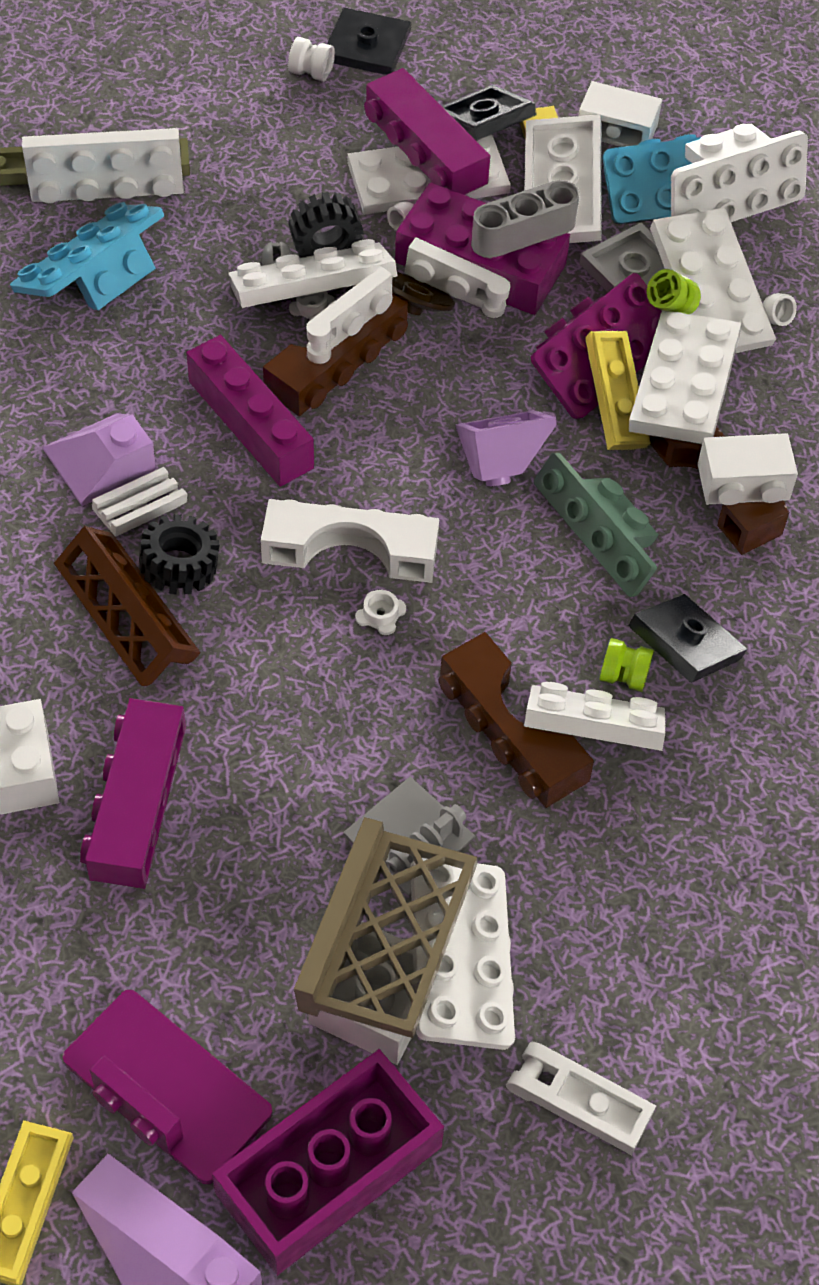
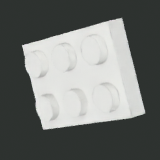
(596, 716)

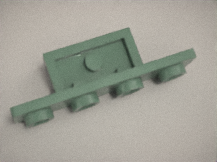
(602, 521)

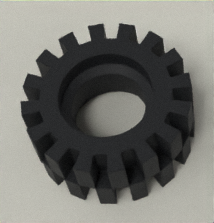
(324, 213)
(175, 571)

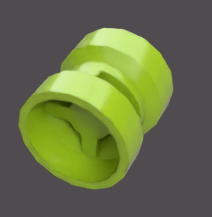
(673, 292)
(626, 665)

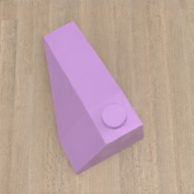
(152, 1237)

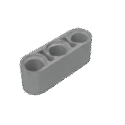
(524, 218)

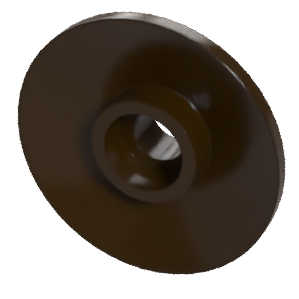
(420, 295)

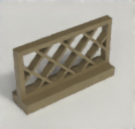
(343, 925)

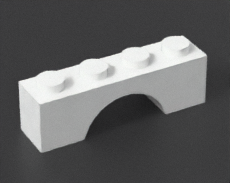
(299, 531)

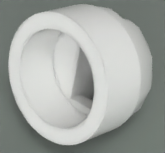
(397, 213)
(780, 309)

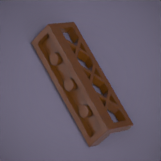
(137, 597)

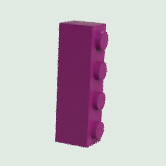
(426, 133)
(250, 410)
(135, 793)

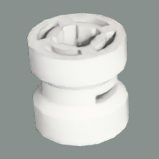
(311, 59)

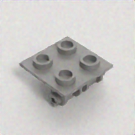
(419, 816)

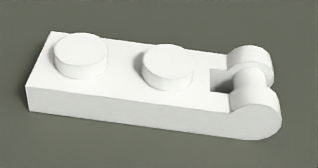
(457, 277)
(348, 314)
(582, 1097)

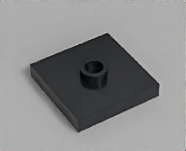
(368, 40)
(490, 111)
(687, 637)

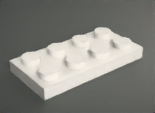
(569, 152)
(103, 165)
(389, 178)
(709, 254)
(308, 275)
(685, 377)

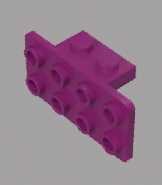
(564, 354)
(167, 1086)

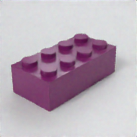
(447, 222)
(328, 1160)

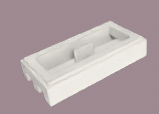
(135, 497)

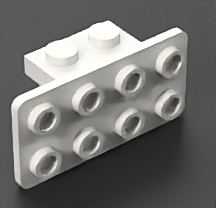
(740, 173)
(473, 984)

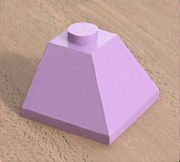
(504, 444)
(102, 456)

